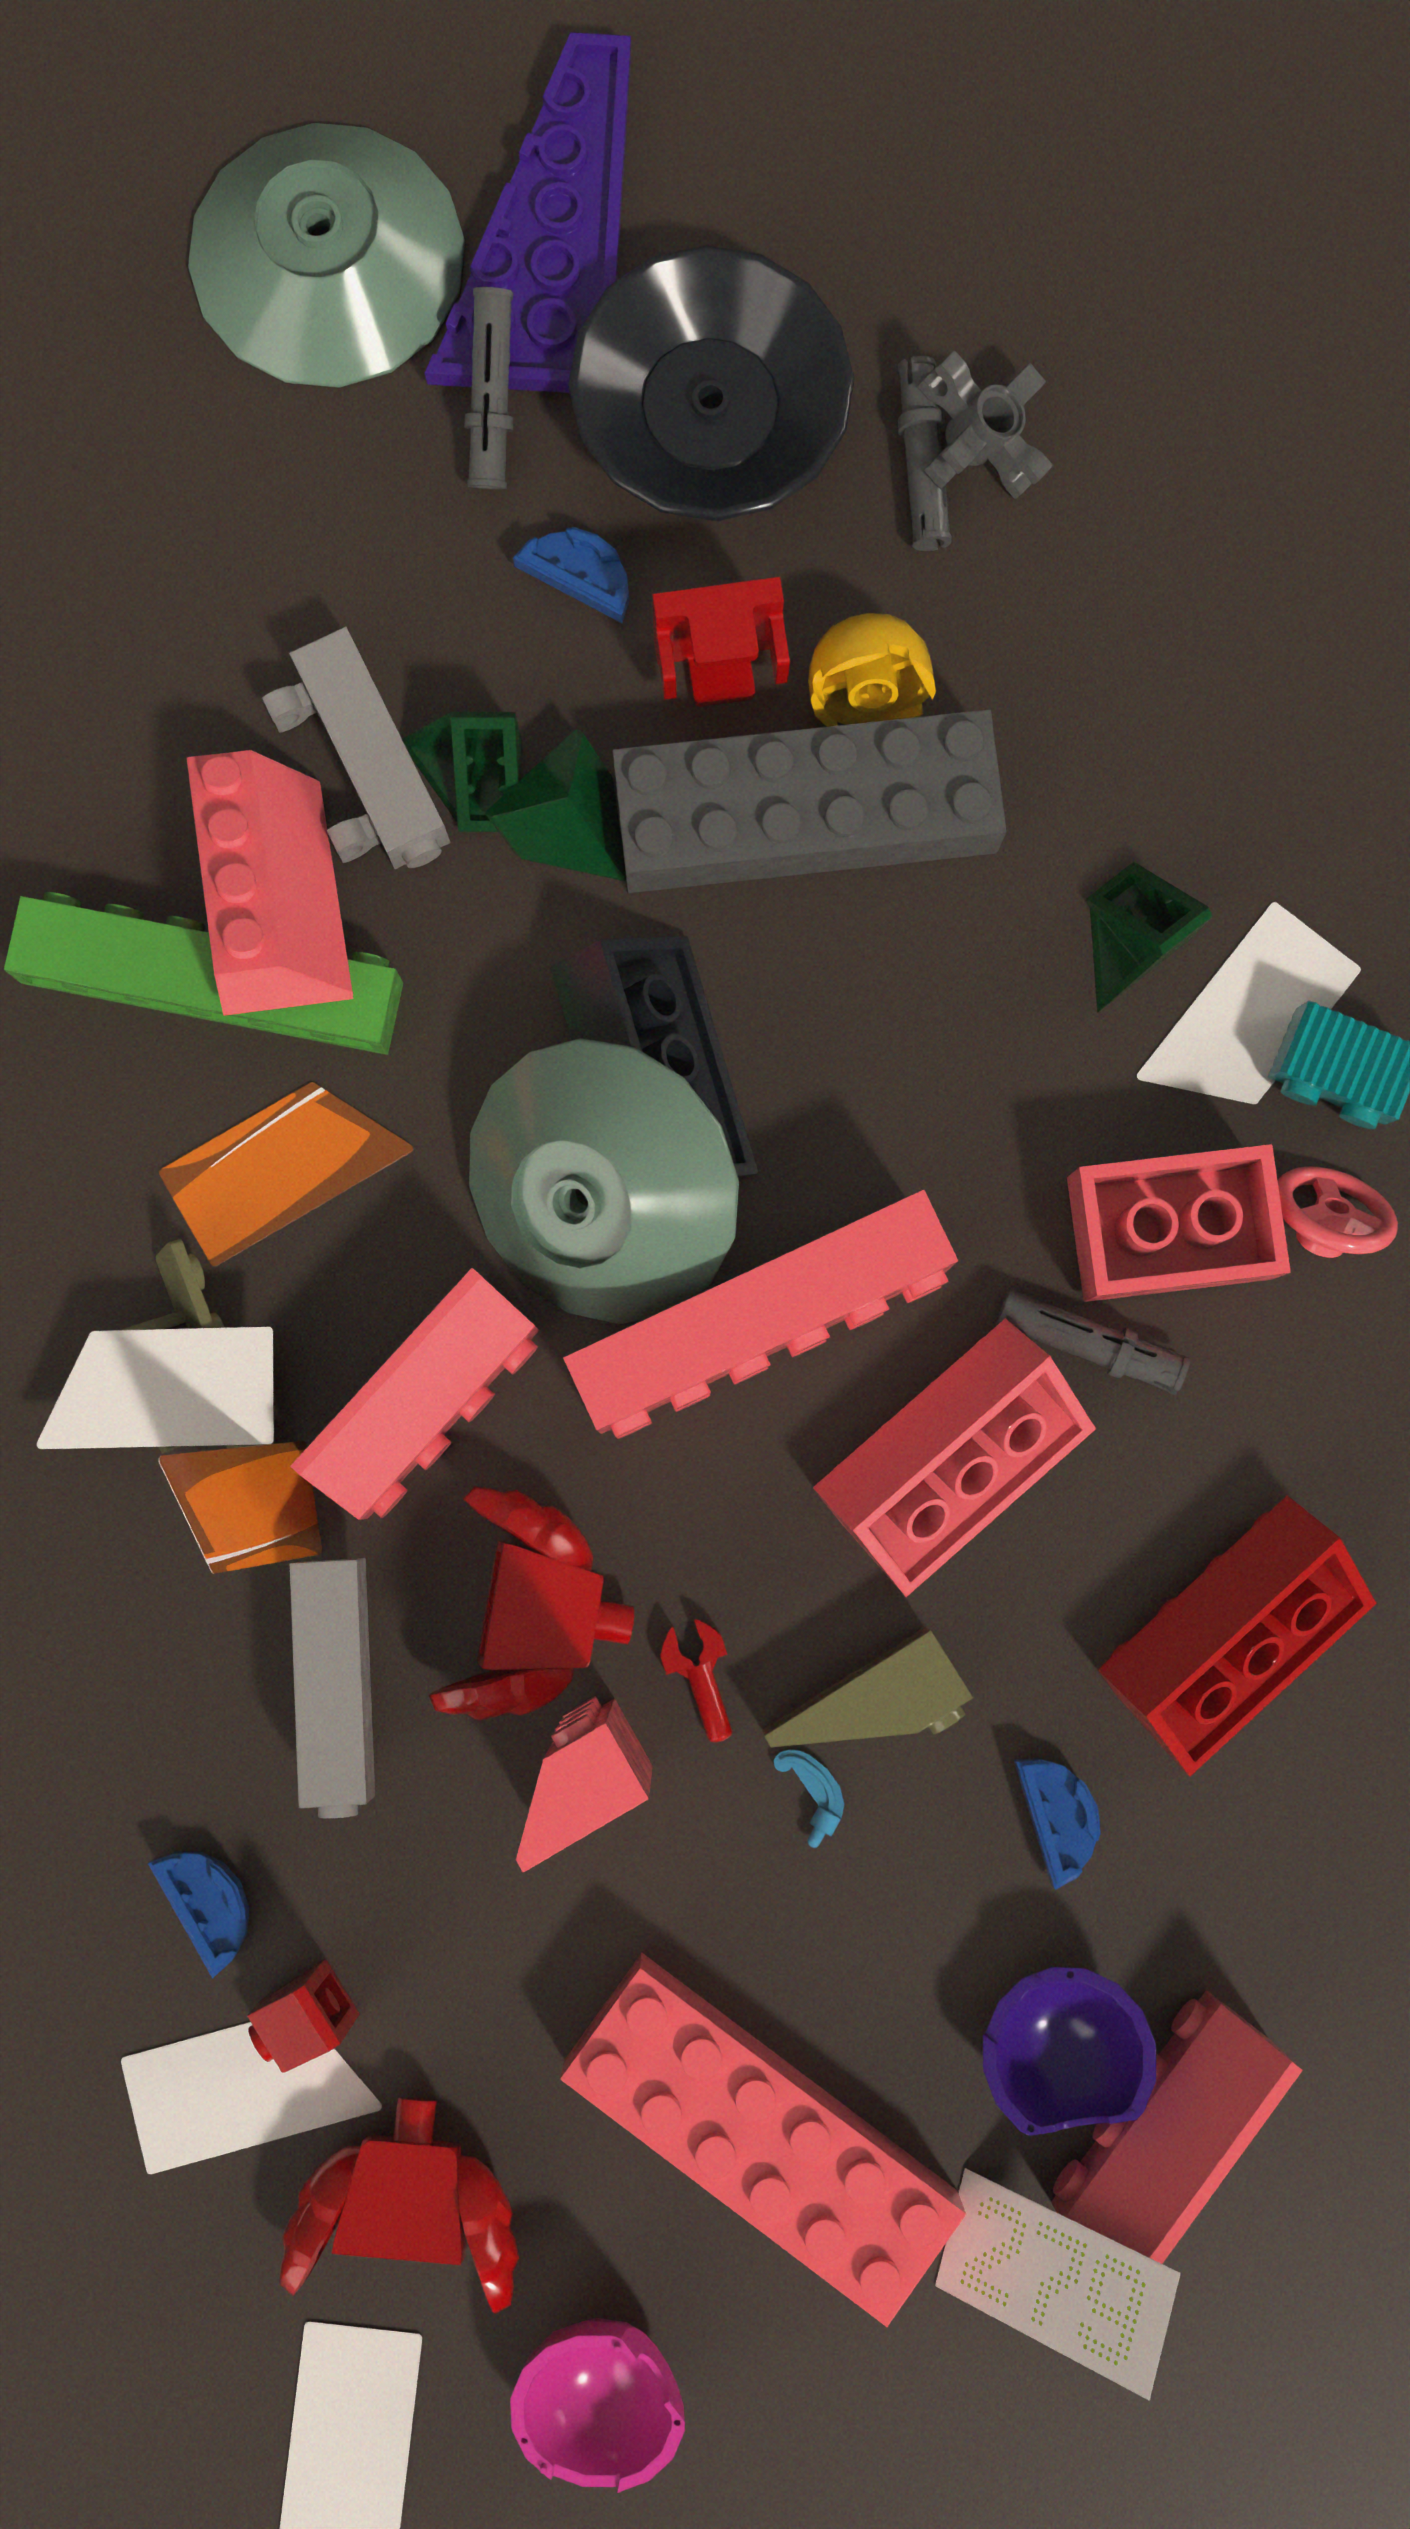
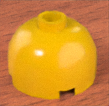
(870, 671)

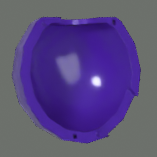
(1068, 2052)

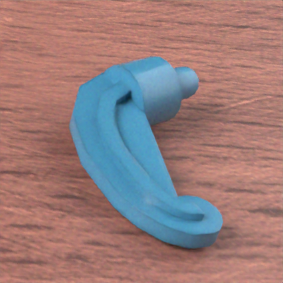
(821, 1787)

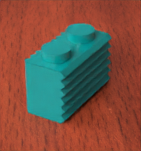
(1344, 1065)

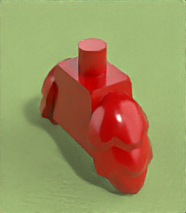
(537, 1611)
(405, 2203)

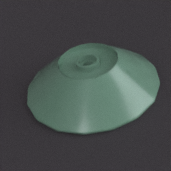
(337, 301)
(640, 1155)

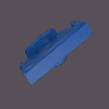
(580, 567)
(1062, 1817)
(207, 1903)

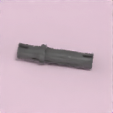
(490, 384)
(922, 430)
(1104, 1346)

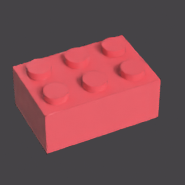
(1178, 1223)

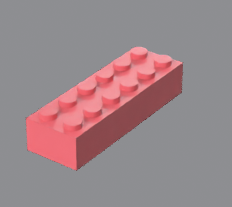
(762, 1312)
(764, 2139)

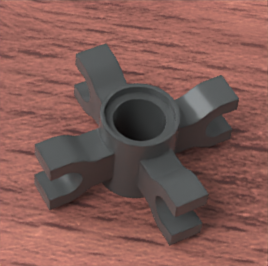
(985, 425)

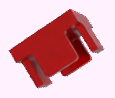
(719, 636)

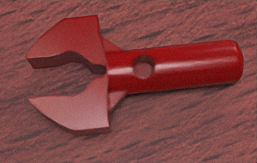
(701, 1677)

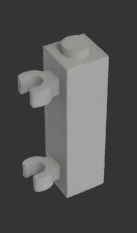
(370, 748)
(332, 1686)

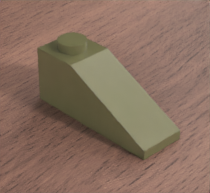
(888, 1696)

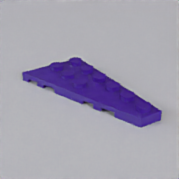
(554, 222)

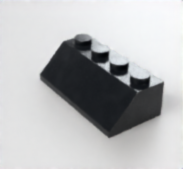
(653, 1000)

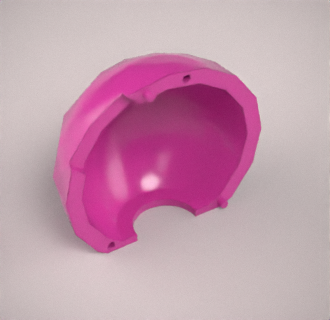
(598, 2406)

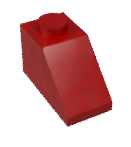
(302, 2018)

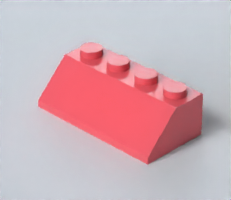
(267, 884)
(417, 1398)
(956, 1456)
(584, 1780)
(1208, 2103)

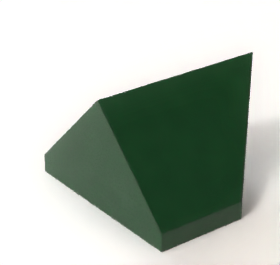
(469, 762)
(564, 812)
(1138, 926)

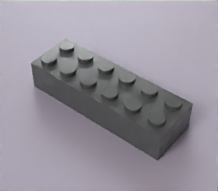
(809, 801)

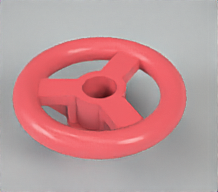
(1333, 1222)

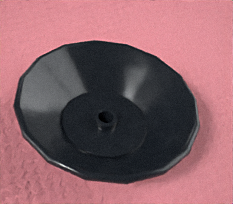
(721, 330)

